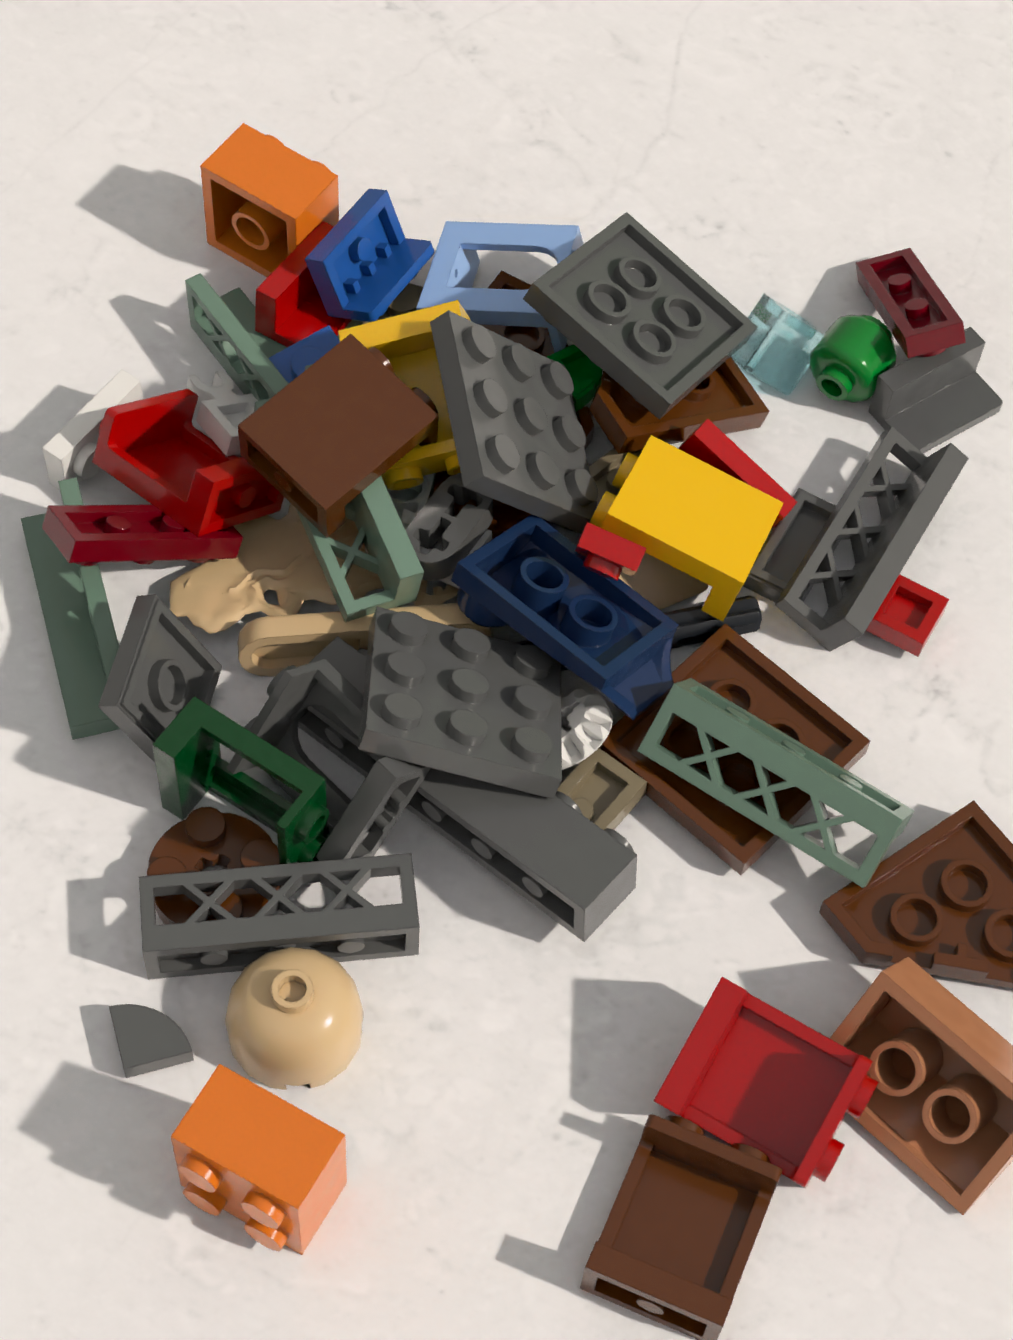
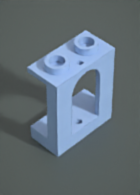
(457, 264)

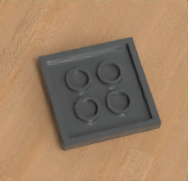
(640, 314)
(514, 423)
(462, 703)

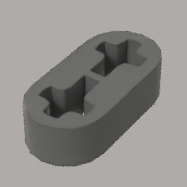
(458, 532)

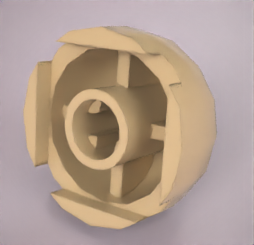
(294, 1018)

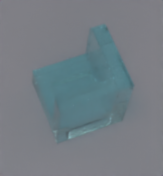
(779, 346)

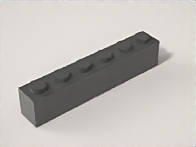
(524, 839)

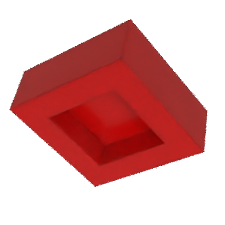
(609, 553)
(908, 615)

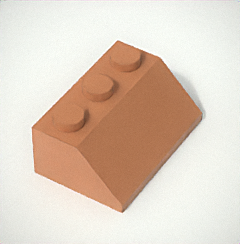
(940, 1079)

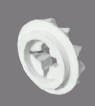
(588, 724)

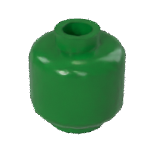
(852, 358)

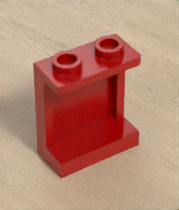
(179, 468)
(767, 1083)

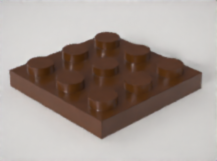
(761, 687)

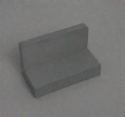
(935, 395)

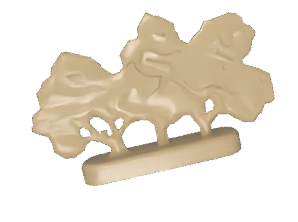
(282, 559)

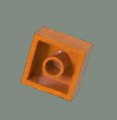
(264, 198)
(259, 1161)

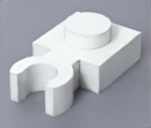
(221, 410)

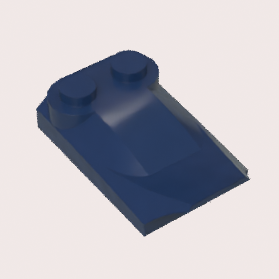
(574, 615)

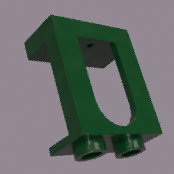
(191, 765)

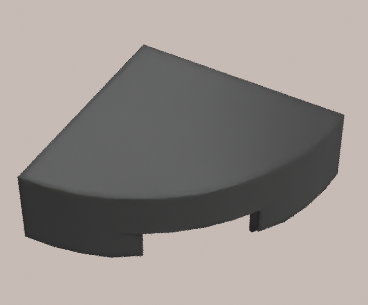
(148, 1039)

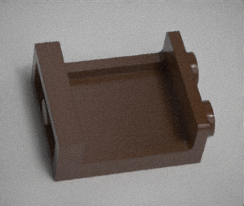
(336, 431)
(682, 1227)

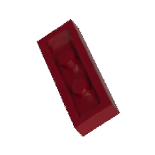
(910, 303)
(131, 534)

